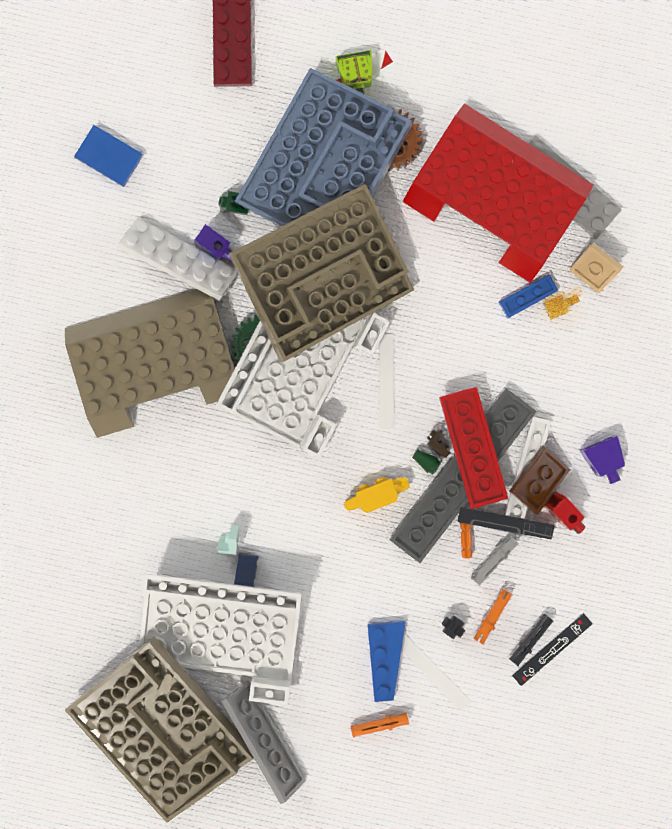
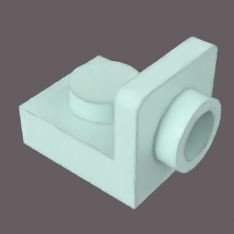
(229, 543)

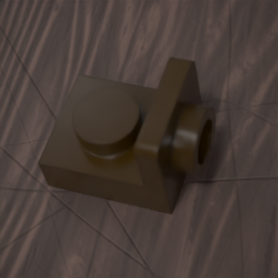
(439, 447)

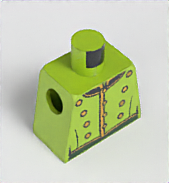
(355, 69)

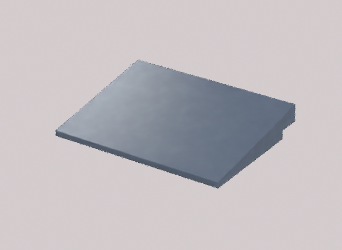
(323, 149)

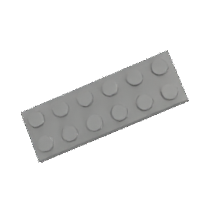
(597, 209)
(264, 743)

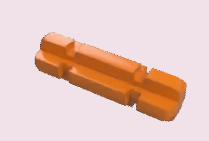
(466, 540)

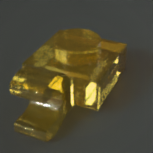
(558, 306)

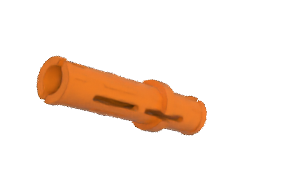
(492, 617)
(381, 724)

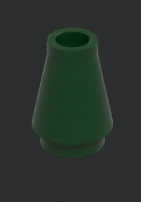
(426, 461)

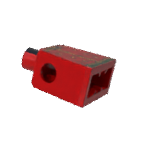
(565, 512)

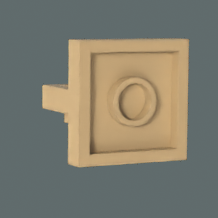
(596, 267)

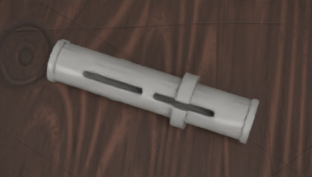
(497, 557)

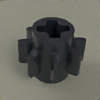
(453, 627)

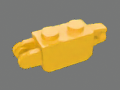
(377, 495)

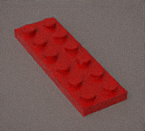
(473, 447)

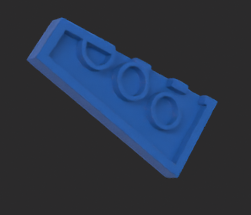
(385, 654)

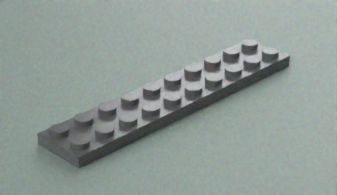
(447, 493)

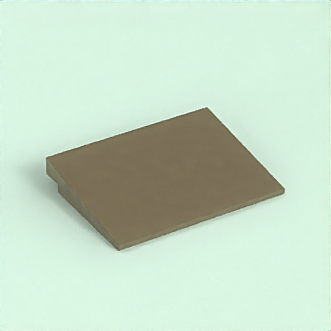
(322, 272)
(160, 730)

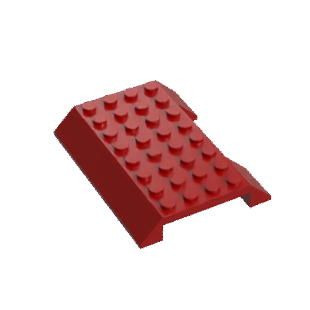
(501, 188)

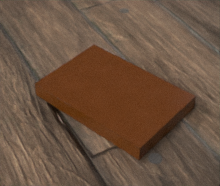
(539, 480)

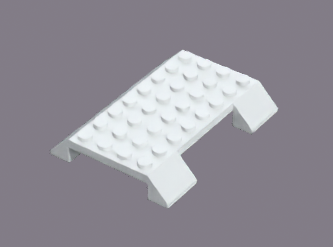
(288, 394)
(225, 630)

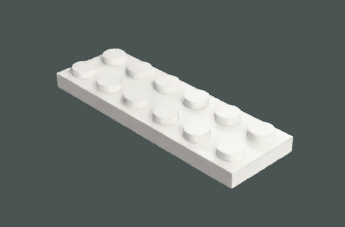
(178, 258)

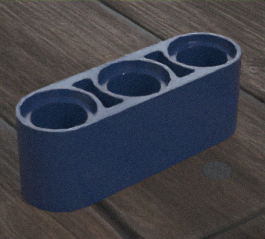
(246, 569)

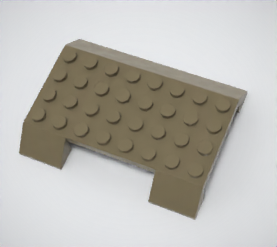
(147, 357)

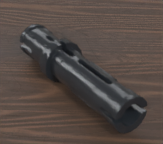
(544, 622)

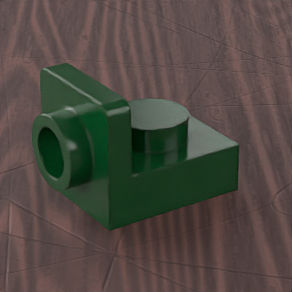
(228, 204)

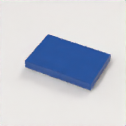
(108, 156)

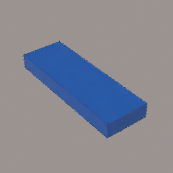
(528, 296)

